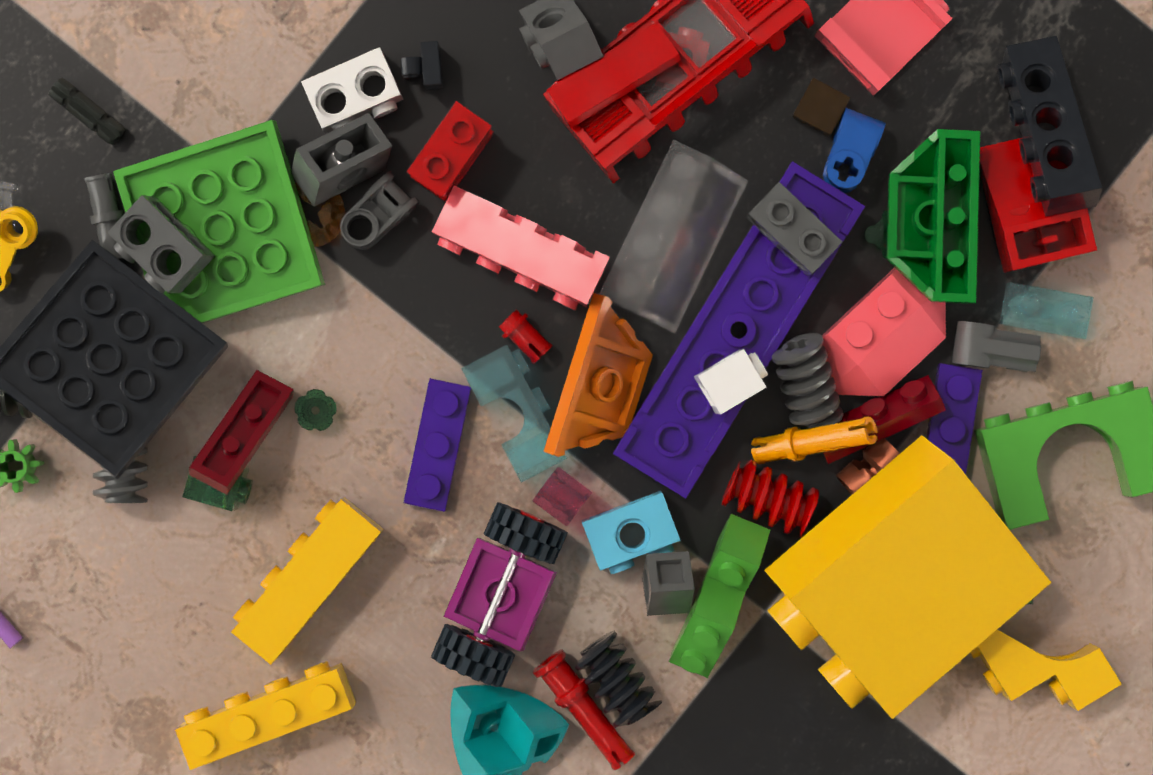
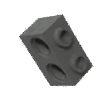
(793, 229)
(166, 236)

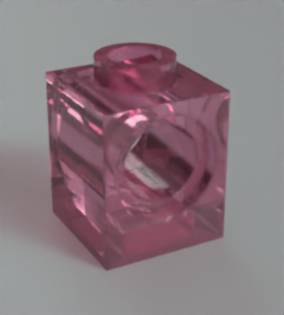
(562, 495)

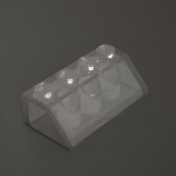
(673, 236)

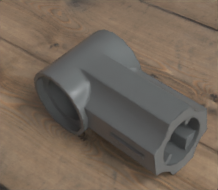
(985, 346)

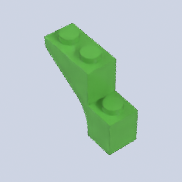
(720, 596)

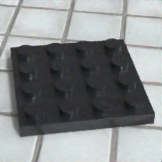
(106, 359)

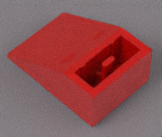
(1018, 222)

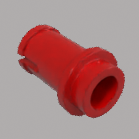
(525, 336)

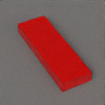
(613, 75)

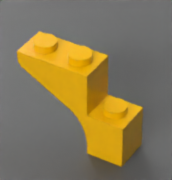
(1016, 669)

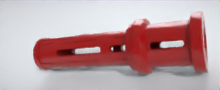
(573, 694)

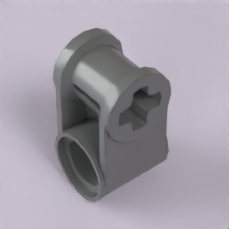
(379, 211)

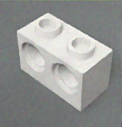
(349, 80)
(732, 380)

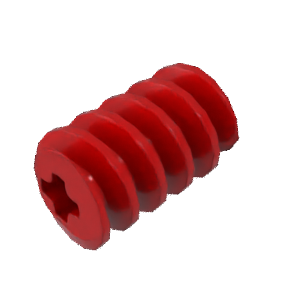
(771, 496)

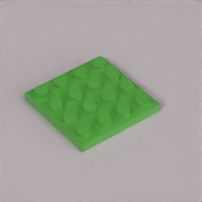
(243, 208)

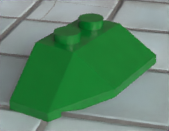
(936, 216)

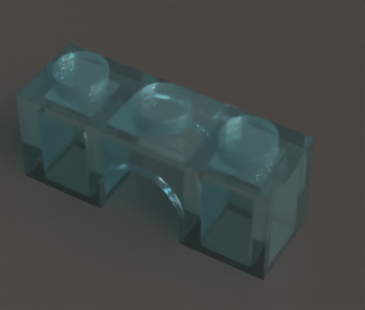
(502, 376)

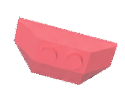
(883, 337)

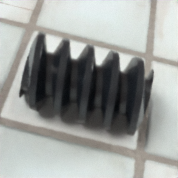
(616, 681)

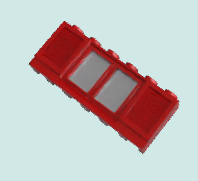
(711, 42)

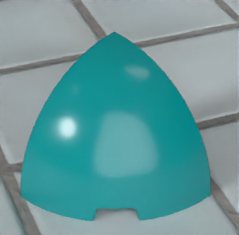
(502, 730)

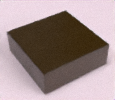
(821, 107)

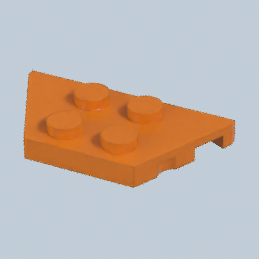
(601, 382)

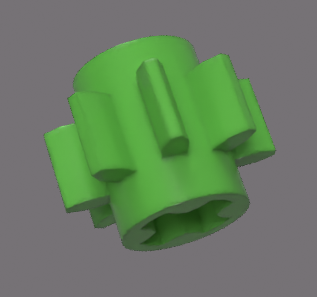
(29, 466)

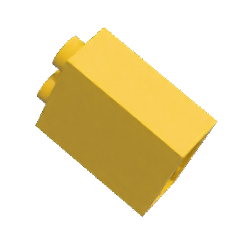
(903, 579)

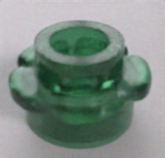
(304, 407)

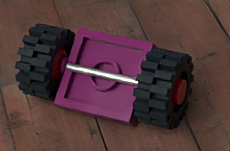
(499, 595)

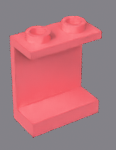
(881, 36)

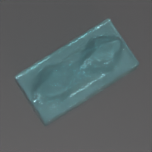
(1046, 310)

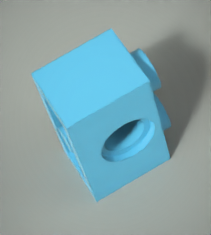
(605, 528)

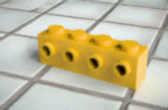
(306, 580)
(265, 716)

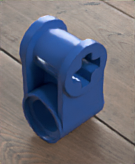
(852, 145)

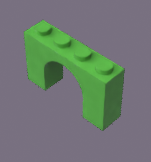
(1013, 447)

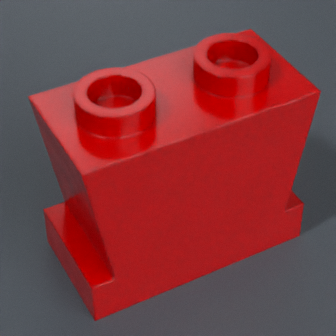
(450, 151)

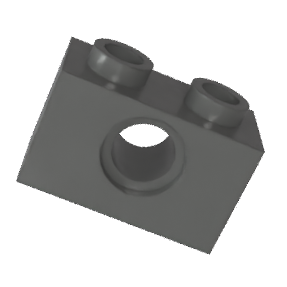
(559, 36)
(341, 159)

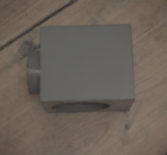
(668, 583)

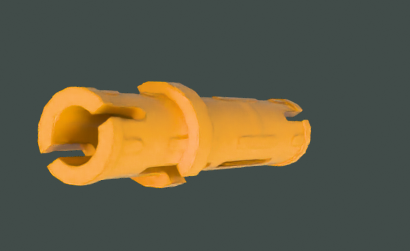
(797, 443)

